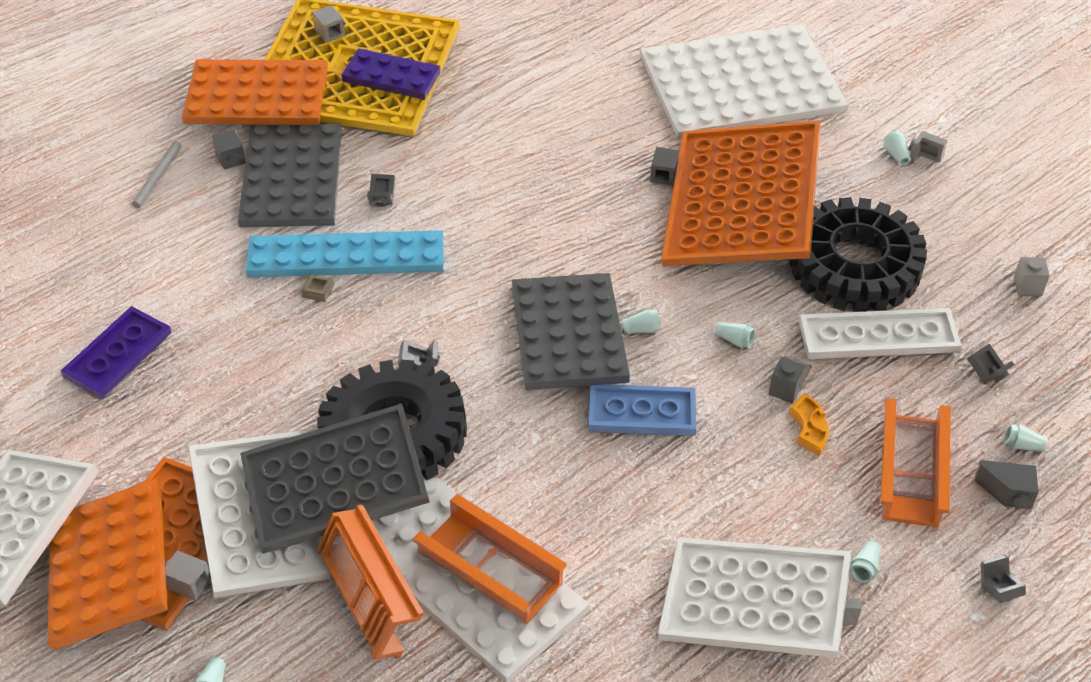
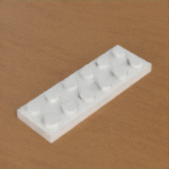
(879, 333)

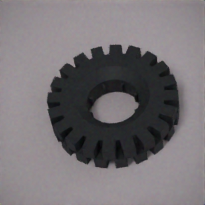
(873, 282)
(421, 392)

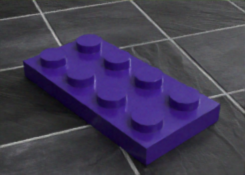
(391, 73)
(116, 352)

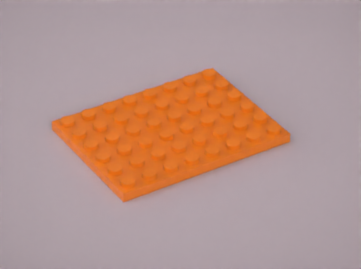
(744, 194)

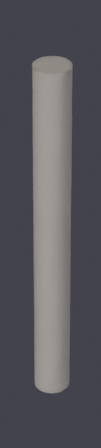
(156, 174)

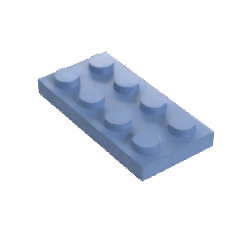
(642, 410)

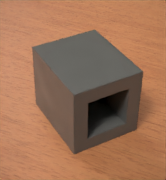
(228, 149)
(664, 166)

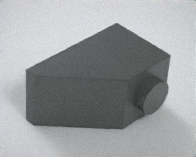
(788, 378)
(1009, 482)

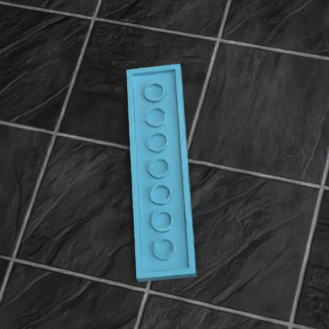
(345, 253)

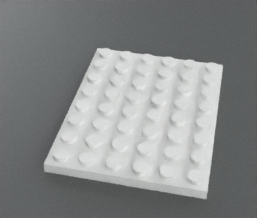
(742, 80)

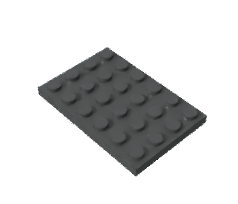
(291, 176)
(569, 331)
(332, 470)

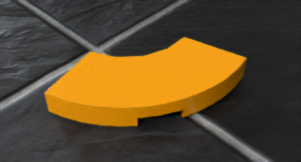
(812, 424)

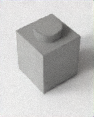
(328, 23)
(1031, 276)
(186, 575)

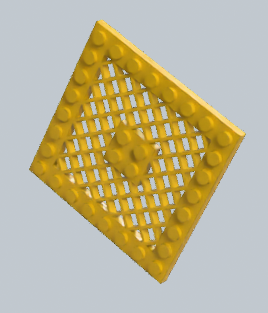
(403, 117)

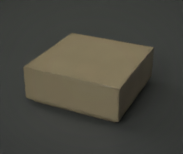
(317, 288)

